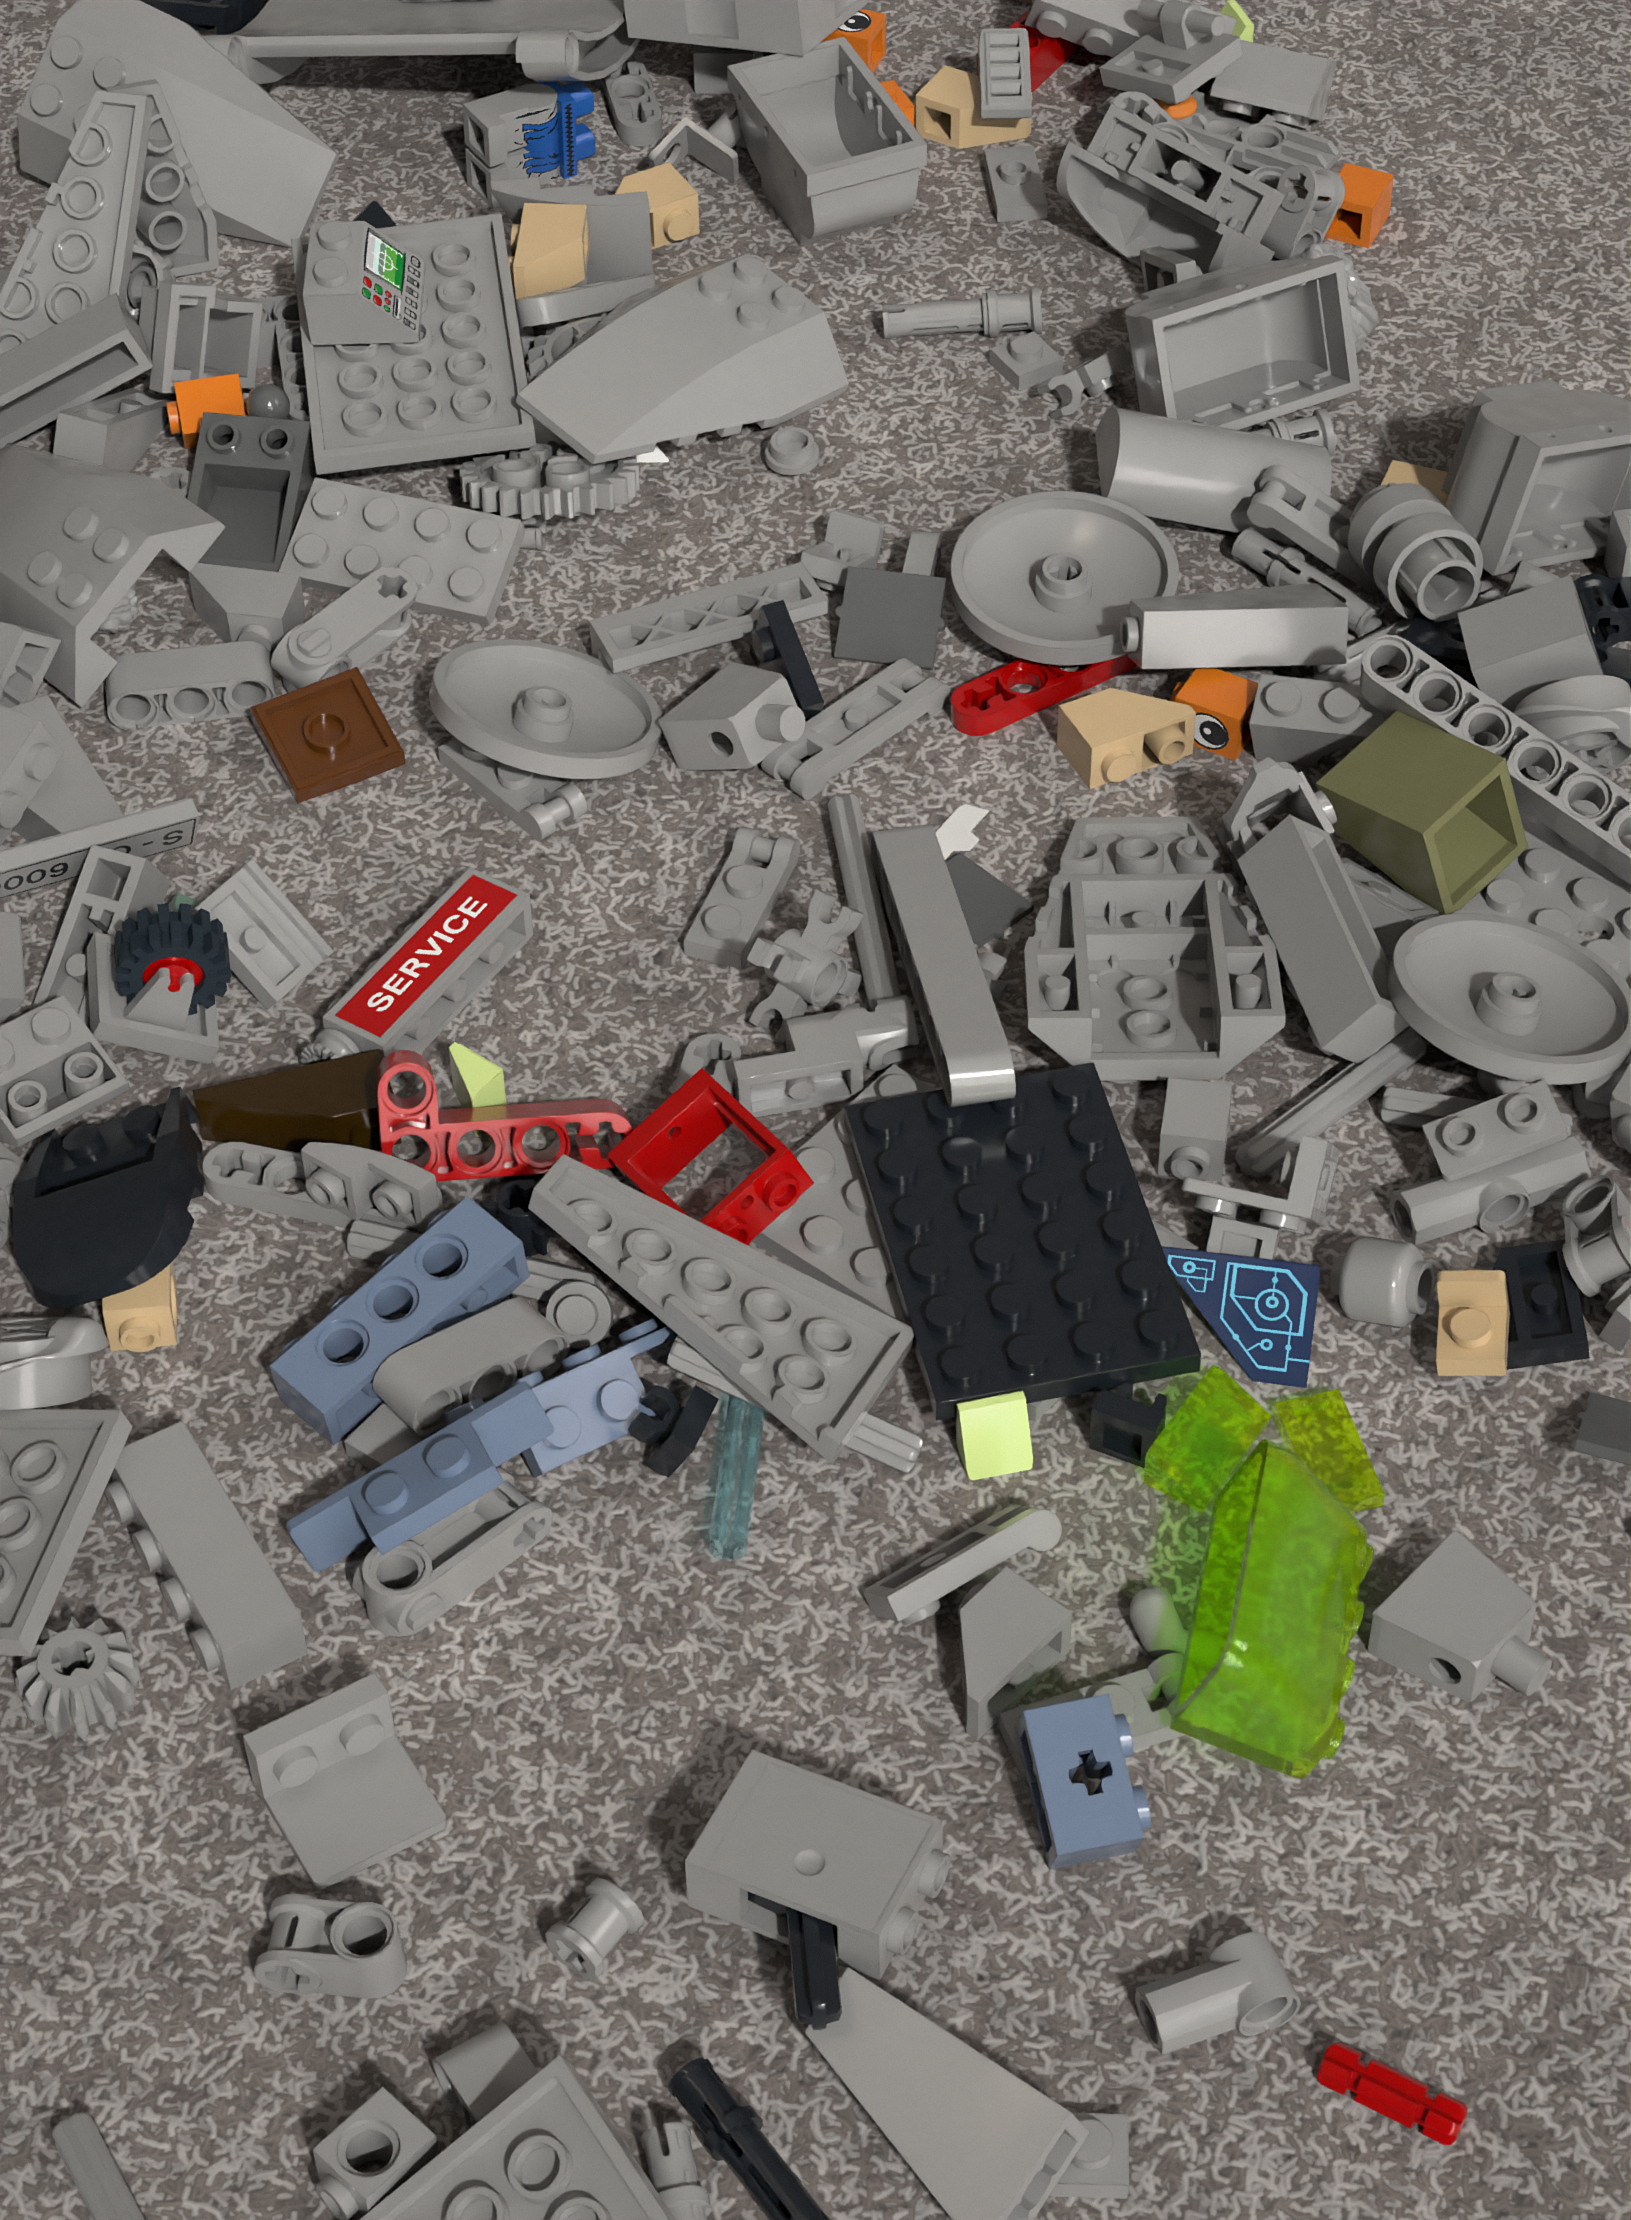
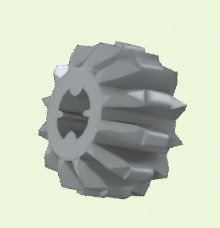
(78, 1678)

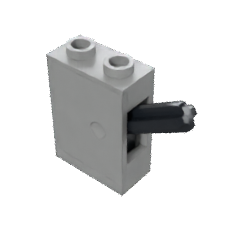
(817, 1871)

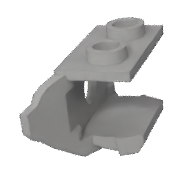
(1269, 791)

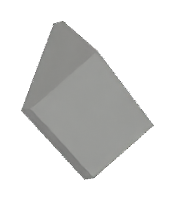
(1528, 641)

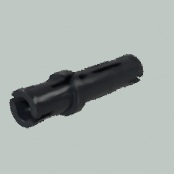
(735, 2136)

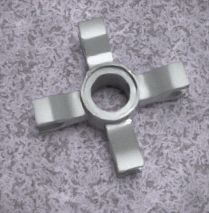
(806, 964)

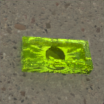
(1330, 1445)

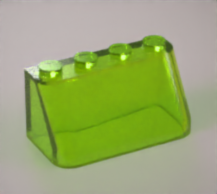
(1274, 1617)

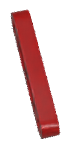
(991, 705)

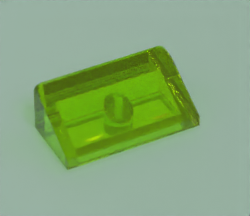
(1205, 1440)

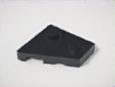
(779, 650)
(1543, 1306)

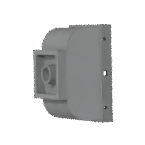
(826, 140)
(1245, 343)
(1540, 473)

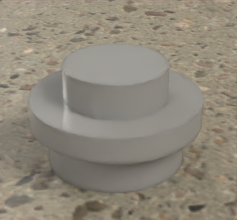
(792, 451)
(580, 1313)

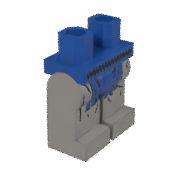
(526, 135)

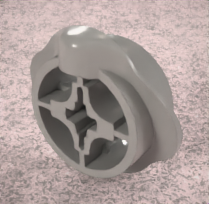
(1584, 717)
(47, 1360)

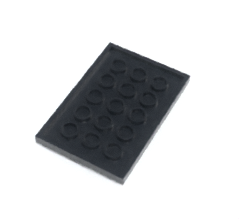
(1020, 1242)

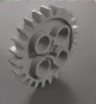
(547, 482)

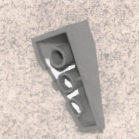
(171, 205)

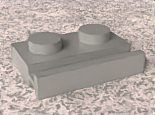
(266, 934)

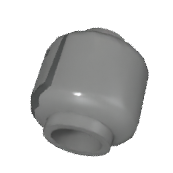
(1382, 1282)

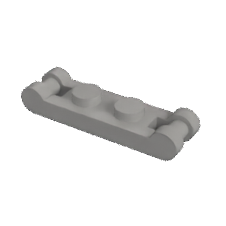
(856, 726)

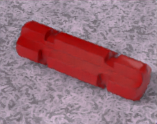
(1392, 2093)

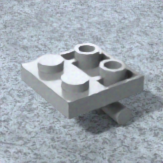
(1174, 55)

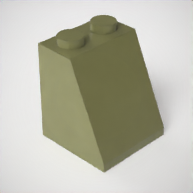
(1427, 810)

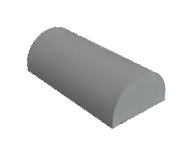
(1196, 469)

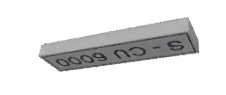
(64, 854)

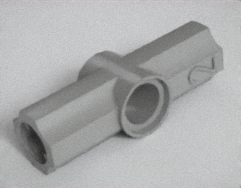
(1489, 1196)

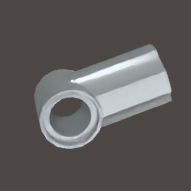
(1235, 1989)

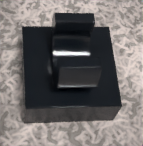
(678, 1426)
(1126, 1426)

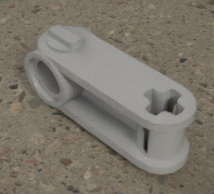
(348, 630)
(449, 1559)

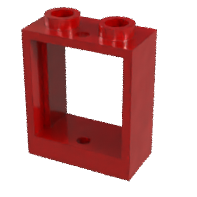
(700, 1114)

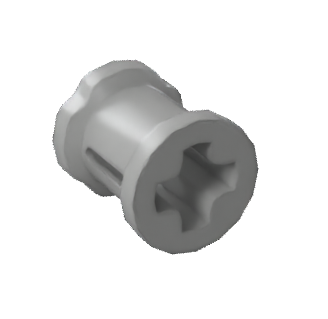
(594, 1928)

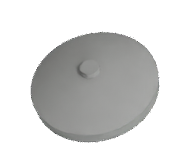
(1058, 575)
(545, 709)
(1512, 998)

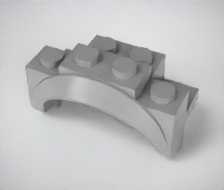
(1171, 201)

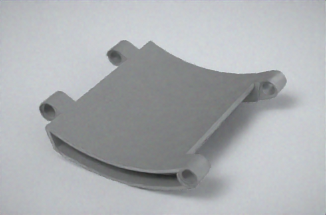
(547, 36)

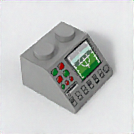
(361, 286)

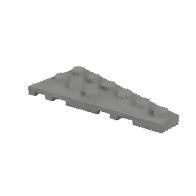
(88, 225)
(768, 1327)

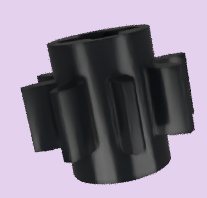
(515, 1215)

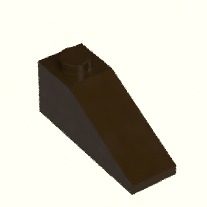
(297, 1106)

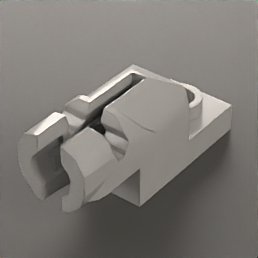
(827, 1057)

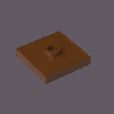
(327, 735)

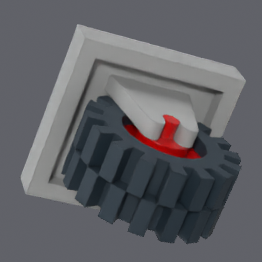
(159, 983)

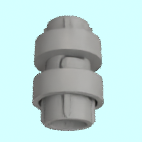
(1415, 551)

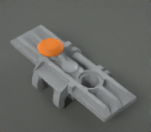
(1246, 144)

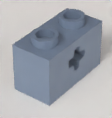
(1071, 1822)

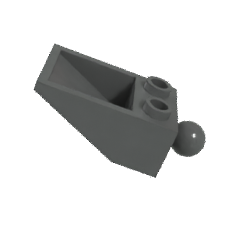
(253, 479)

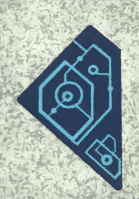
(1256, 1308)

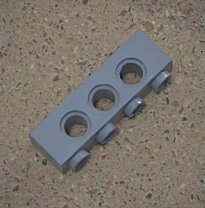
(341, 1396)

